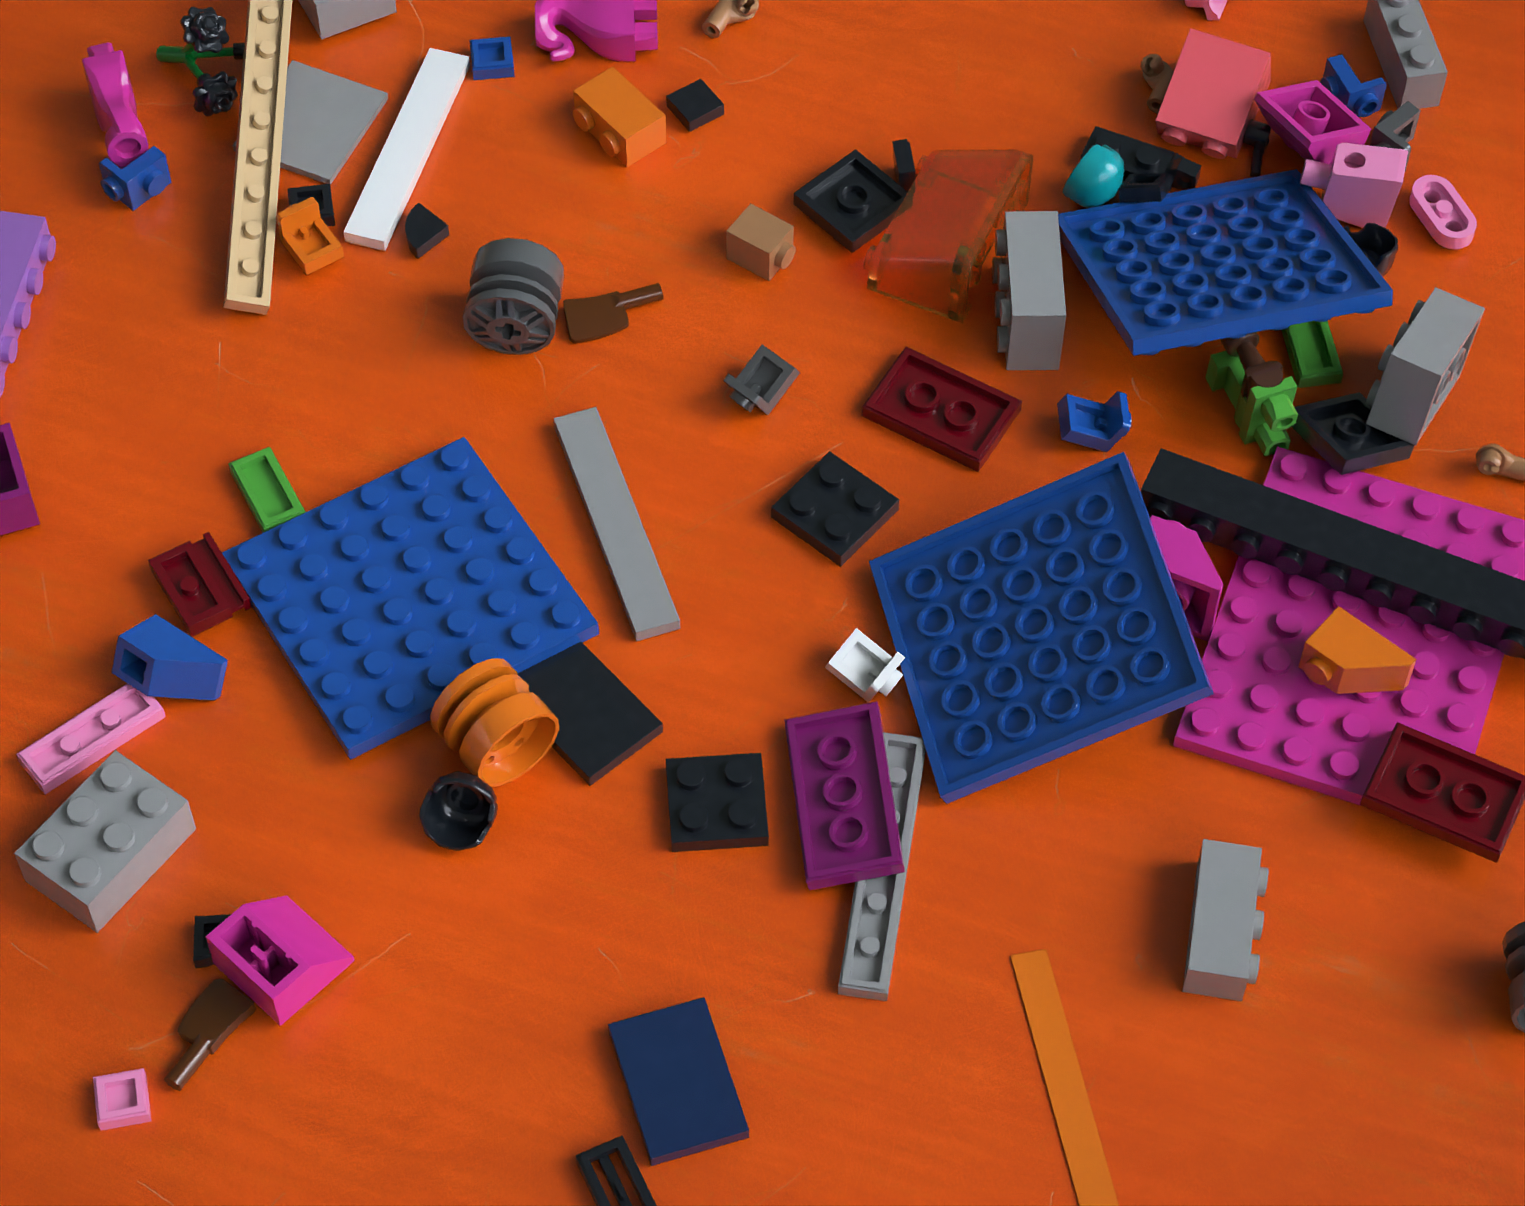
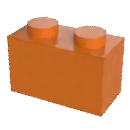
(619, 117)

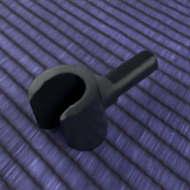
(1258, 136)

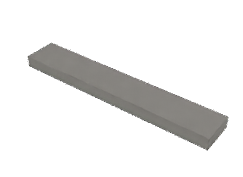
(617, 524)
(879, 900)

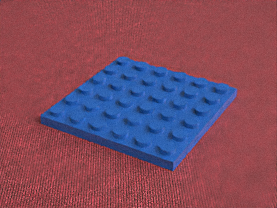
(1220, 262)
(405, 592)
(1038, 628)

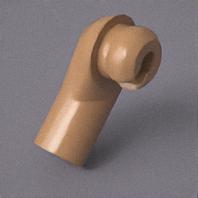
(1158, 76)

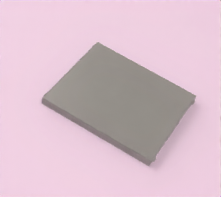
(324, 120)

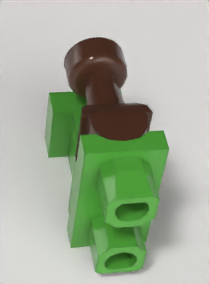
(1256, 391)

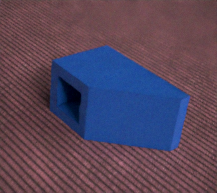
(168, 662)

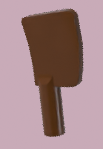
(605, 314)
(207, 1026)

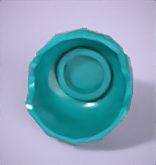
(1095, 177)

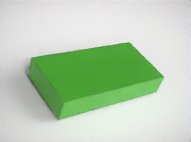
(1312, 354)
(266, 489)

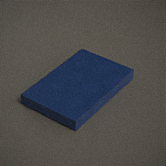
(678, 1081)

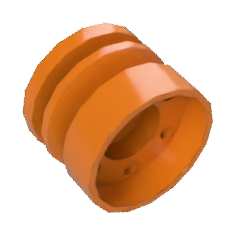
(494, 722)

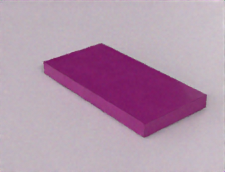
(843, 796)

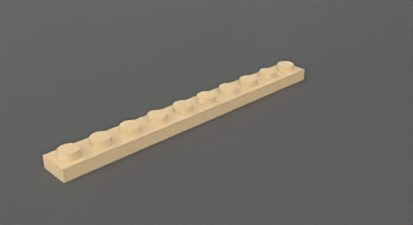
(258, 156)

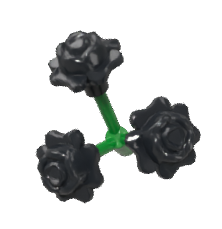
(204, 38)

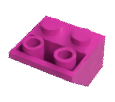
(277, 955)

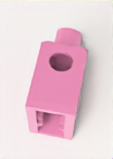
(1358, 182)

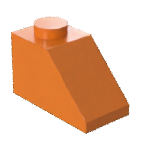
(1354, 657)

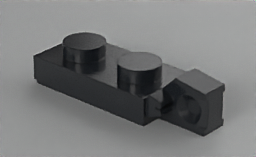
(1147, 158)

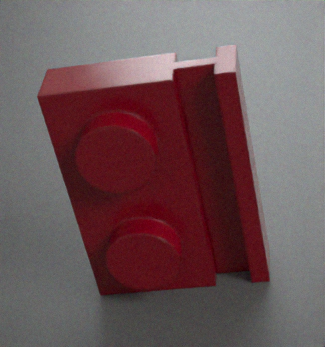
(199, 584)

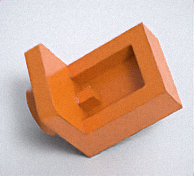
(308, 236)

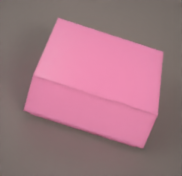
(122, 1099)

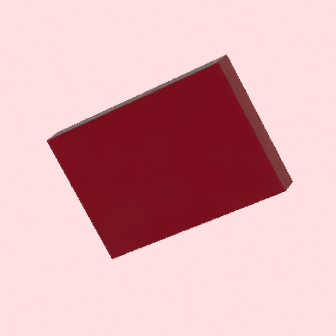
(941, 408)
(1446, 792)

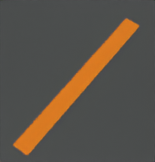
(1064, 1079)

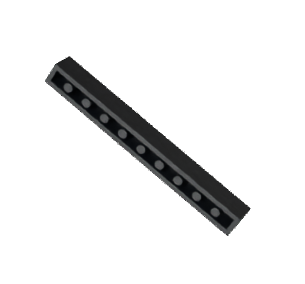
(1339, 552)

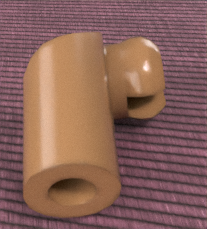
(728, 12)
(1496, 460)

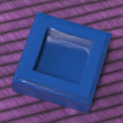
(492, 58)

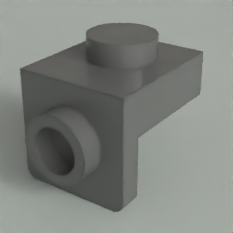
(1397, 128)
(762, 381)

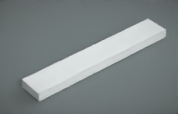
(406, 149)

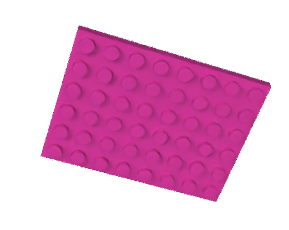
(1302, 732)

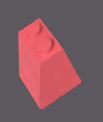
(1213, 94)

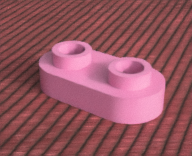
(1448, 216)

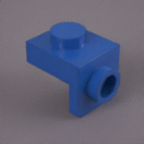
(1359, 97)
(138, 180)
(1092, 422)

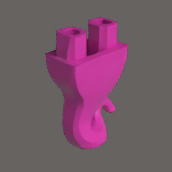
(601, 24)
(114, 104)

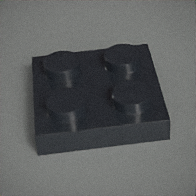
(851, 200)
(1343, 438)
(835, 508)
(717, 802)

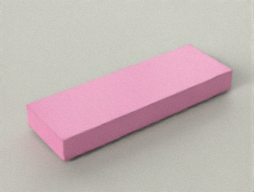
(89, 736)

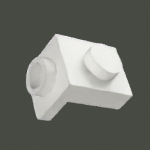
(865, 666)

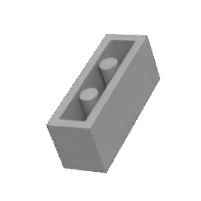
(1406, 51)
(1225, 920)

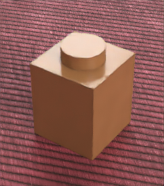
(760, 242)

